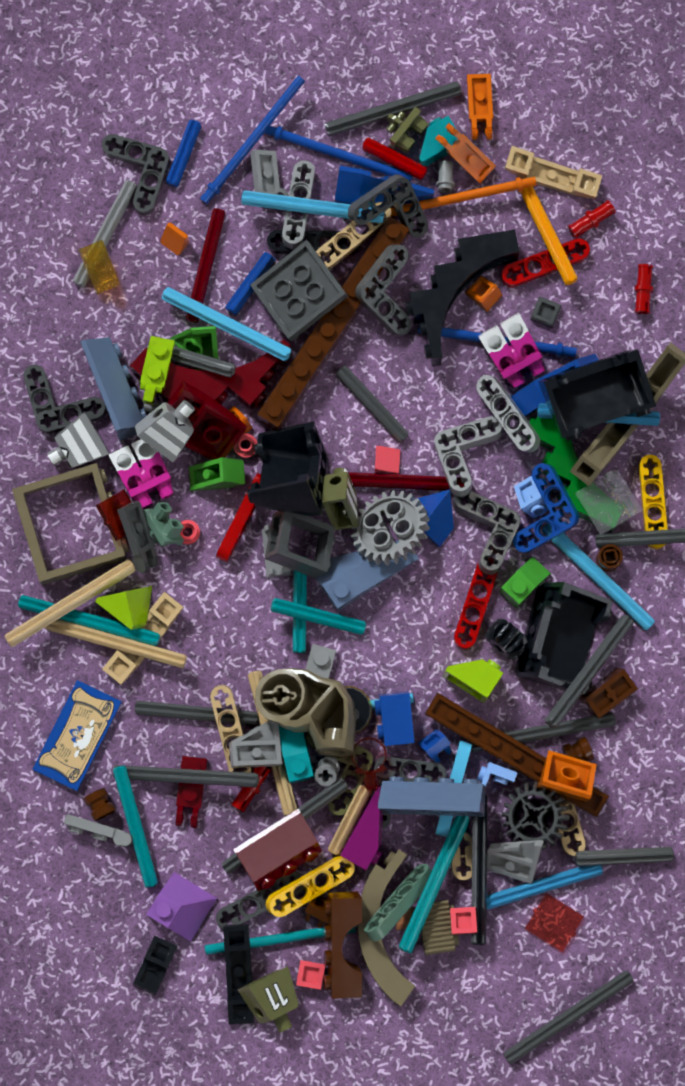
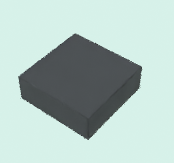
(545, 312)

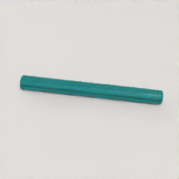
(93, 621)
(434, 884)

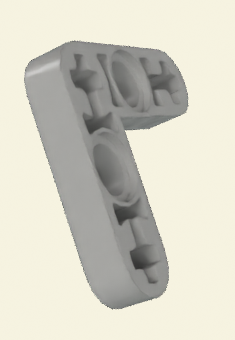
(454, 450)

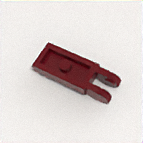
(190, 794)

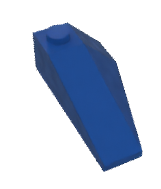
(356, 182)

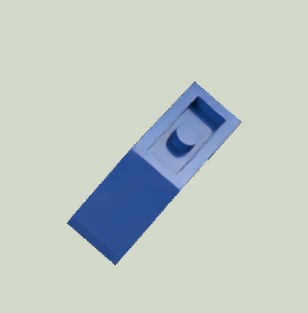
(531, 395)

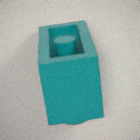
(431, 148)

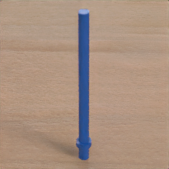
(279, 133)
(214, 188)
(542, 347)

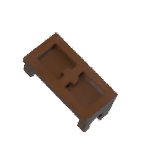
(609, 692)

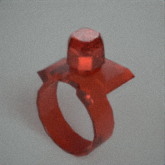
(371, 781)

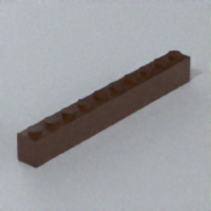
(327, 333)

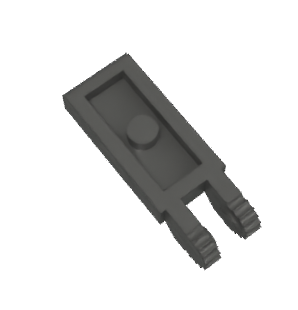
(138, 536)

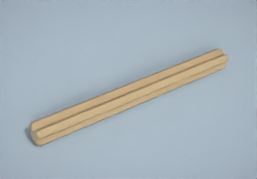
(70, 603)
(118, 643)
(279, 772)

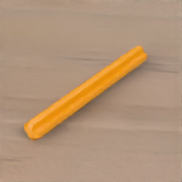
(549, 235)

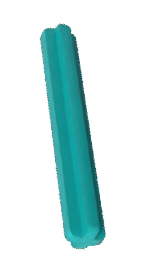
(318, 616)
(299, 625)

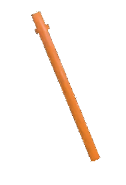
(519, 184)

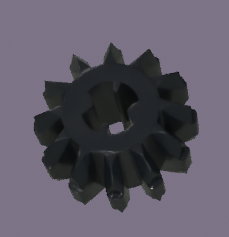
(506, 639)

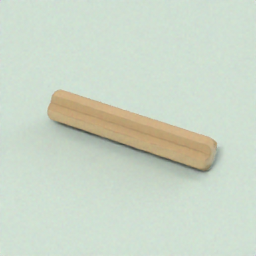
(349, 820)

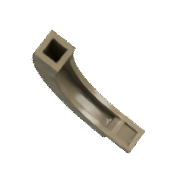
(373, 952)

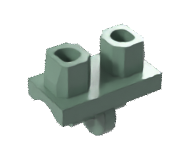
(163, 529)

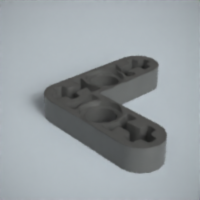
(145, 160)
(392, 198)
(377, 293)
(49, 408)
(499, 527)
(392, 763)

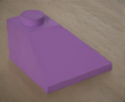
(181, 906)

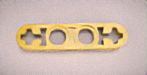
(652, 502)
(312, 890)

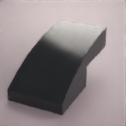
(155, 965)

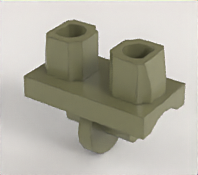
(412, 122)

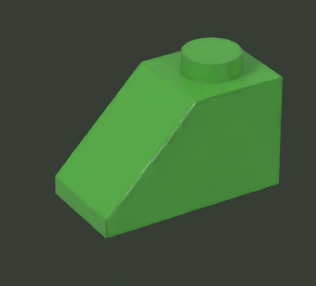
(217, 474)
(524, 582)

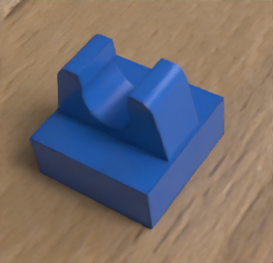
(435, 743)

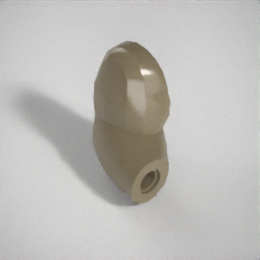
(310, 704)

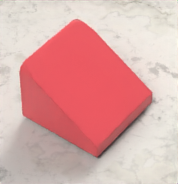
(387, 460)

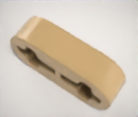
(456, 862)

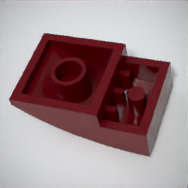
(214, 426)

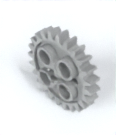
(410, 517)

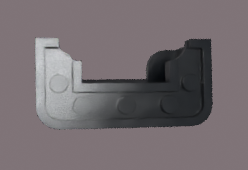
(598, 393)
(291, 470)
(560, 634)

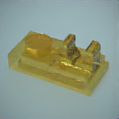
(99, 267)

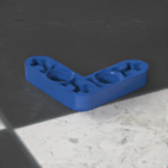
(554, 518)

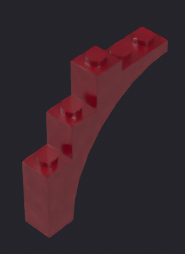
(244, 385)

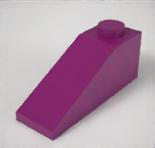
(367, 836)

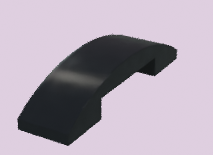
(237, 971)

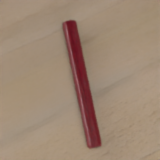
(207, 259)
(401, 481)

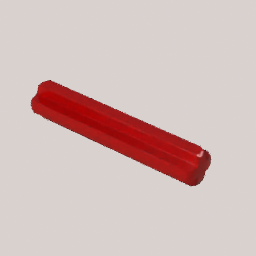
(394, 158)

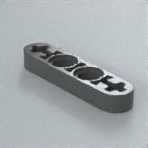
(259, 898)

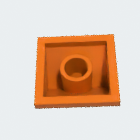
(568, 776)

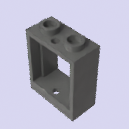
(279, 538)

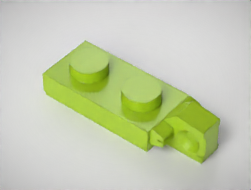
(156, 367)

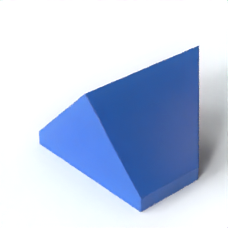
(440, 515)

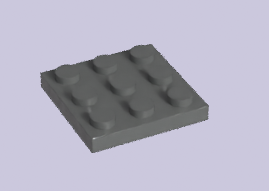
(299, 290)

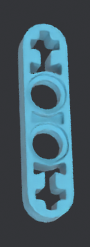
(457, 774)

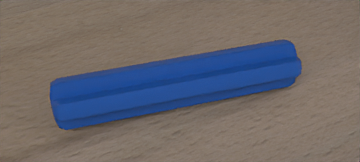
(183, 153)
(245, 290)

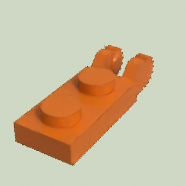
(480, 103)
(467, 155)

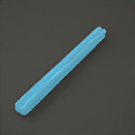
(300, 205)
(226, 324)
(601, 579)

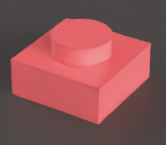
(463, 920)
(310, 974)

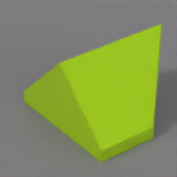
(128, 606)

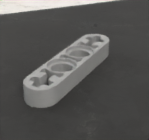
(300, 224)
(508, 413)

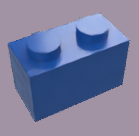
(396, 718)

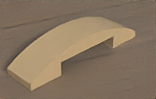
(552, 175)
(159, 620)

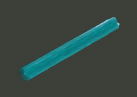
(135, 826)

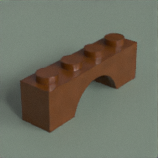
(343, 914)

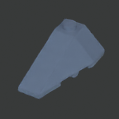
(354, 576)

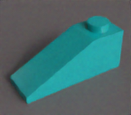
(296, 756)

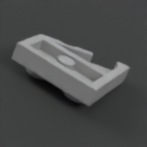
(257, 747)
(515, 859)

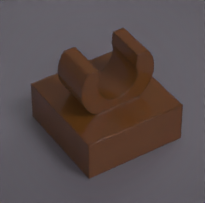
(316, 909)

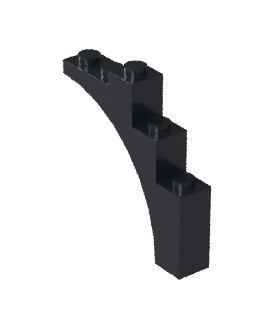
(473, 258)

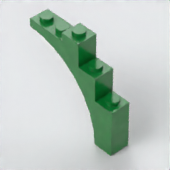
(562, 459)

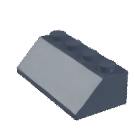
(113, 385)
(432, 797)

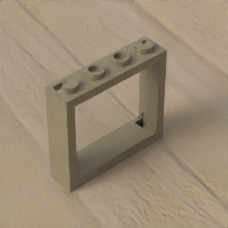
(44, 575)

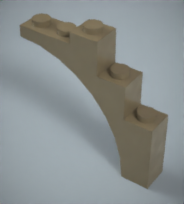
(614, 435)

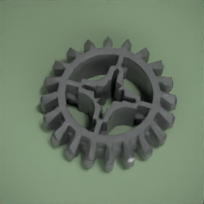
(554, 804)

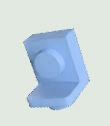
(530, 498)
(501, 774)

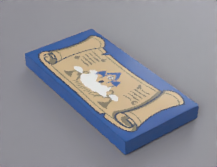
(77, 735)

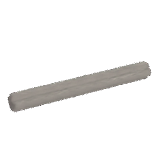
(108, 226)

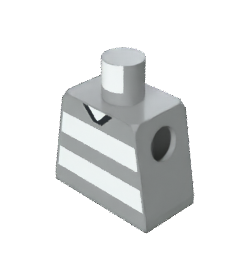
(167, 429)
(78, 443)

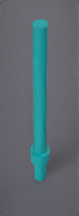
(274, 939)

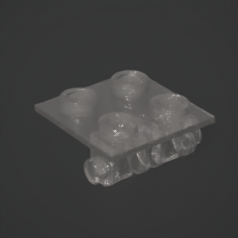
(608, 501)

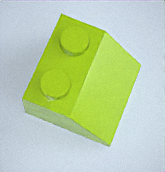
(475, 677)

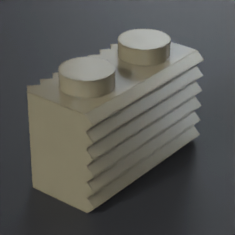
(437, 930)

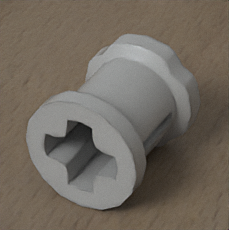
(322, 776)

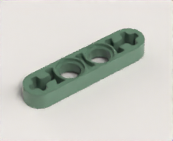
(398, 903)

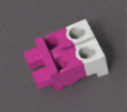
(516, 356)
(145, 479)

